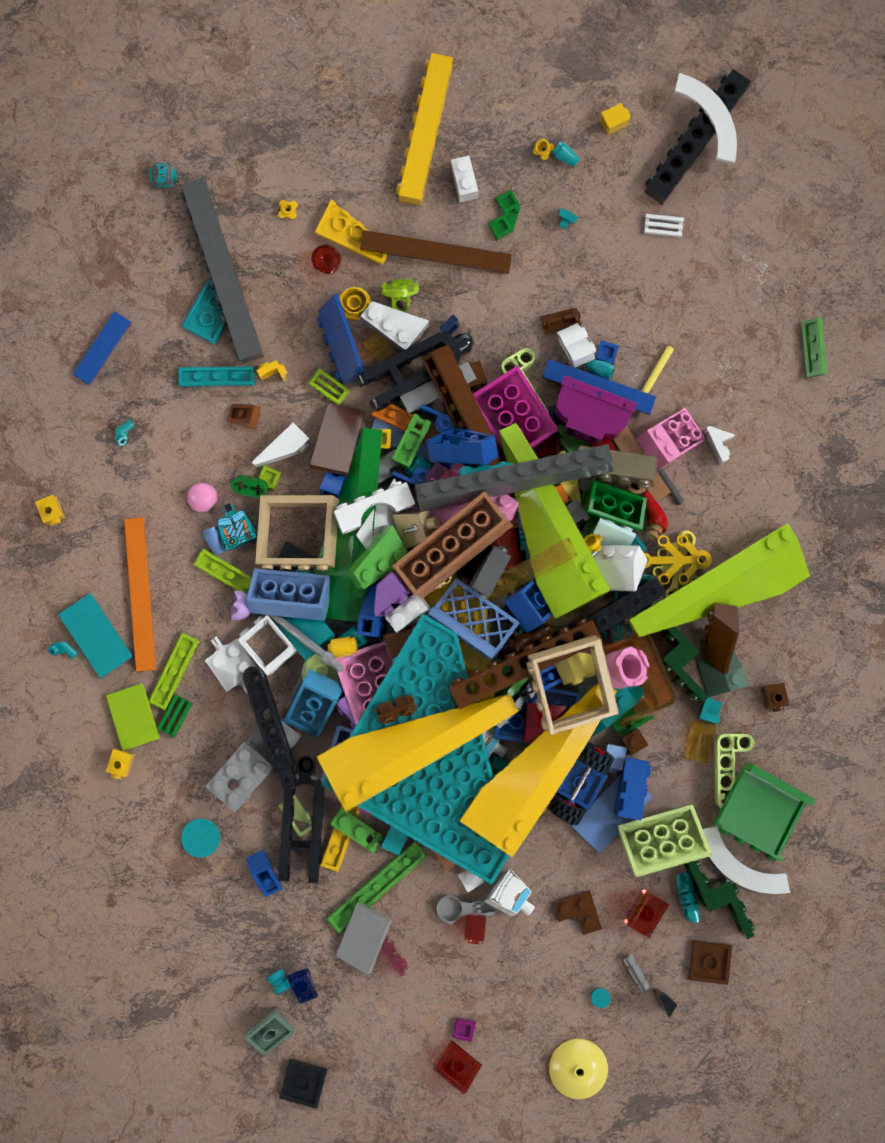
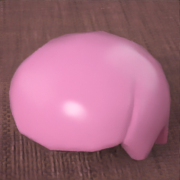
(202, 497)

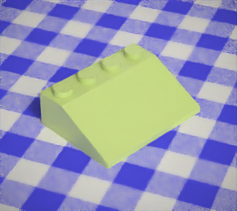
(664, 840)

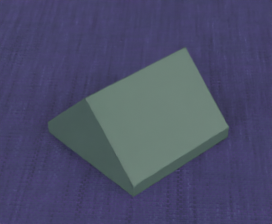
(269, 1031)

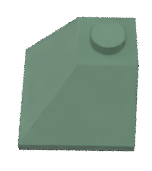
(719, 683)

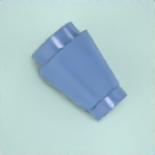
(213, 539)

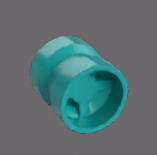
(278, 981)

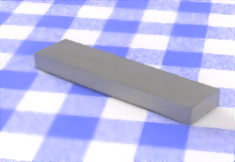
(428, 393)

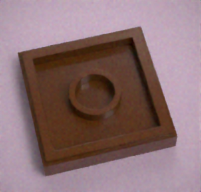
(710, 962)

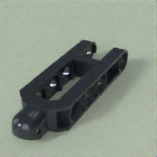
(459, 345)
(261, 700)
(304, 774)

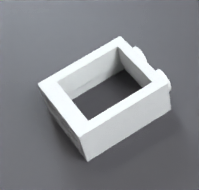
(259, 623)

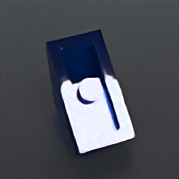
(303, 985)

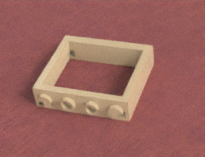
(330, 540)
(609, 708)

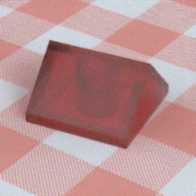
(646, 913)
(457, 1067)

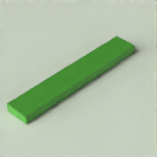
(378, 885)

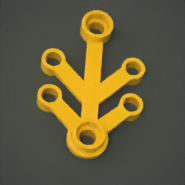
(679, 559)

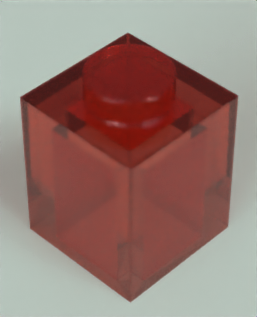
(474, 928)

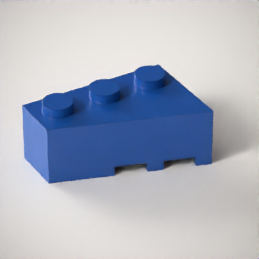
(463, 447)
(632, 789)

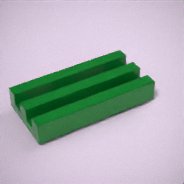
(167, 730)

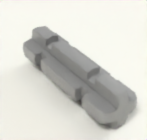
(636, 973)

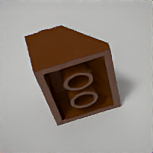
(720, 636)

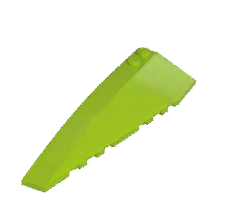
(546, 524)
(748, 577)

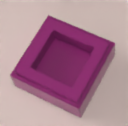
(464, 1029)

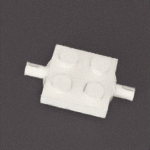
(229, 663)

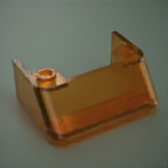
(657, 688)

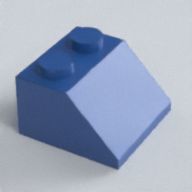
(528, 606)

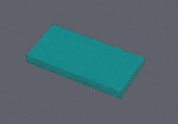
(95, 635)

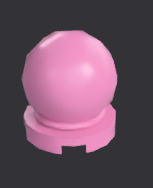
(627, 667)

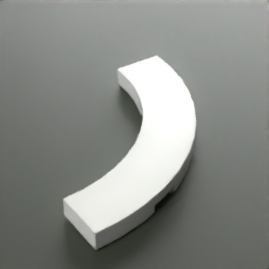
(715, 111)
(740, 873)

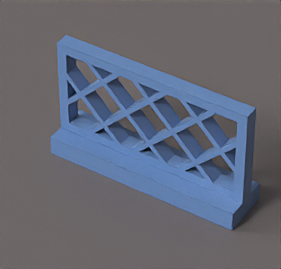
(463, 633)

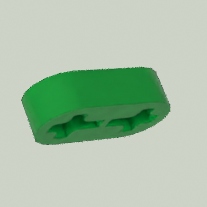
(249, 486)

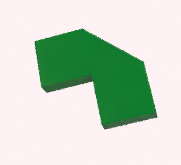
(506, 223)

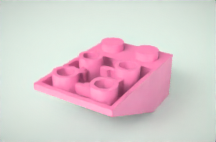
(671, 438)

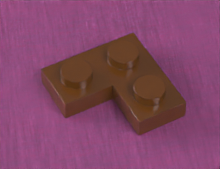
(582, 907)

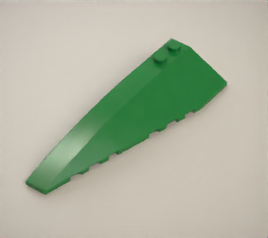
(362, 480)

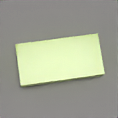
(299, 814)

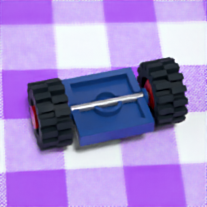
(581, 784)

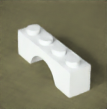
(397, 498)

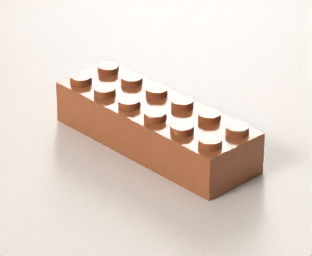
(452, 545)

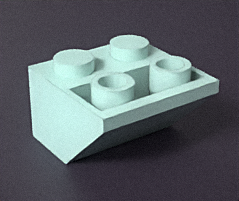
(613, 534)

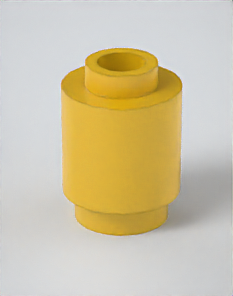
(343, 647)

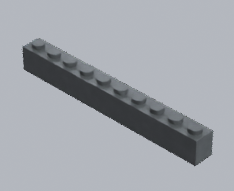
(222, 270)
(515, 477)

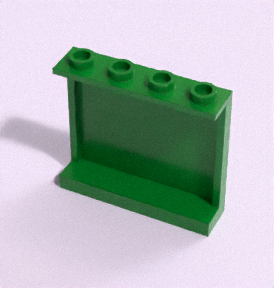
(761, 811)

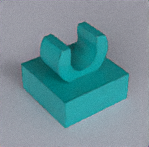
(567, 218)

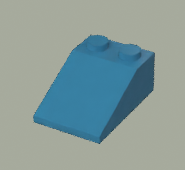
(313, 703)

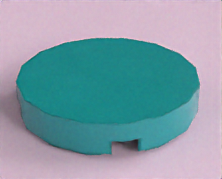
(201, 837)

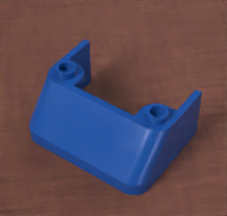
(442, 424)

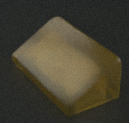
(700, 741)

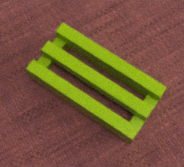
(341, 396)

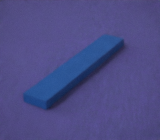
(555, 372)

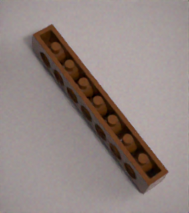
(458, 686)

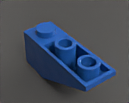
(368, 622)

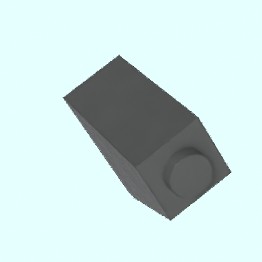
(489, 570)

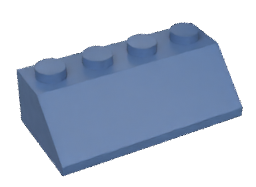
(289, 594)

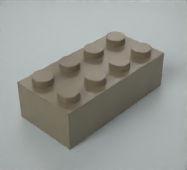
(629, 469)

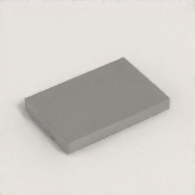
(363, 938)

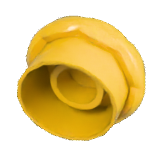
(354, 302)

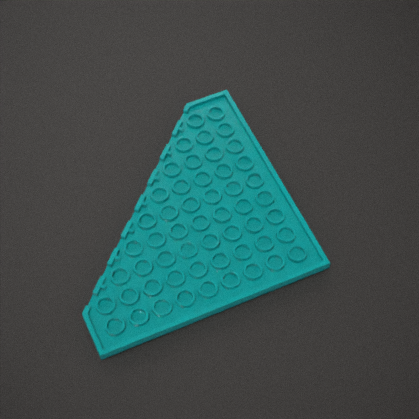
(437, 796)

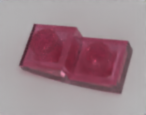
(396, 961)

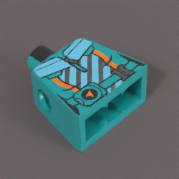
(235, 528)

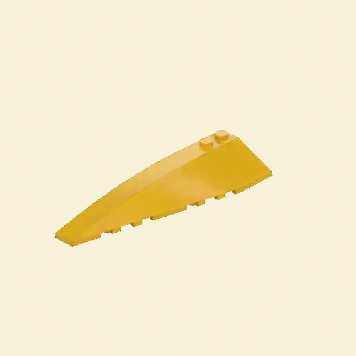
(388, 755)
(520, 792)

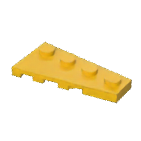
(345, 231)

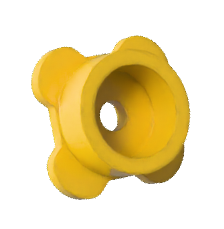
(543, 143)
(283, 213)
(593, 542)

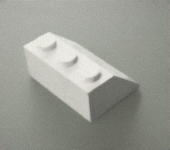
(621, 566)

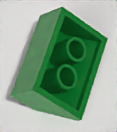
(615, 505)

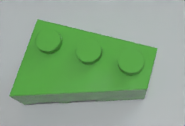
(378, 558)

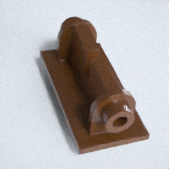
(560, 320)
(404, 708)

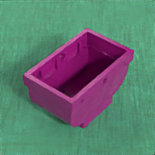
(589, 415)

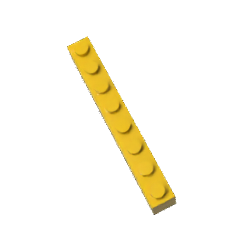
(425, 129)

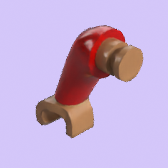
(655, 515)

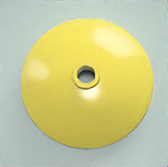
(574, 1055)

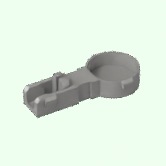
(449, 908)

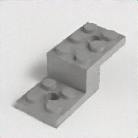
(249, 767)

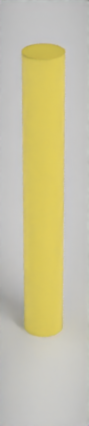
(658, 368)

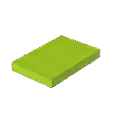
(132, 717)

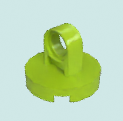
(400, 290)

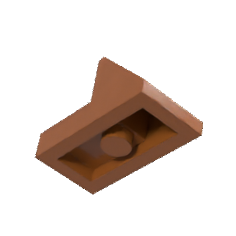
(244, 415)

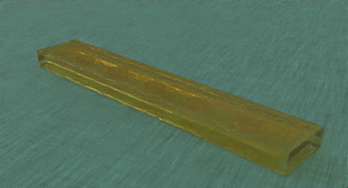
(533, 568)

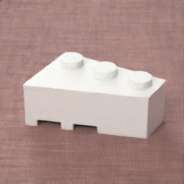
(394, 326)

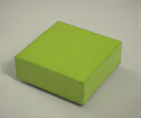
(271, 476)

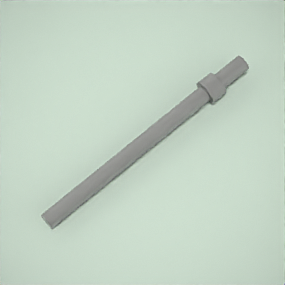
(326, 656)

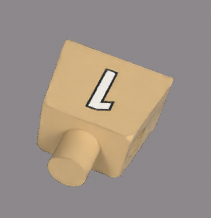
(415, 526)

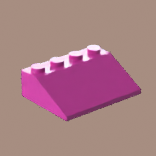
(513, 401)

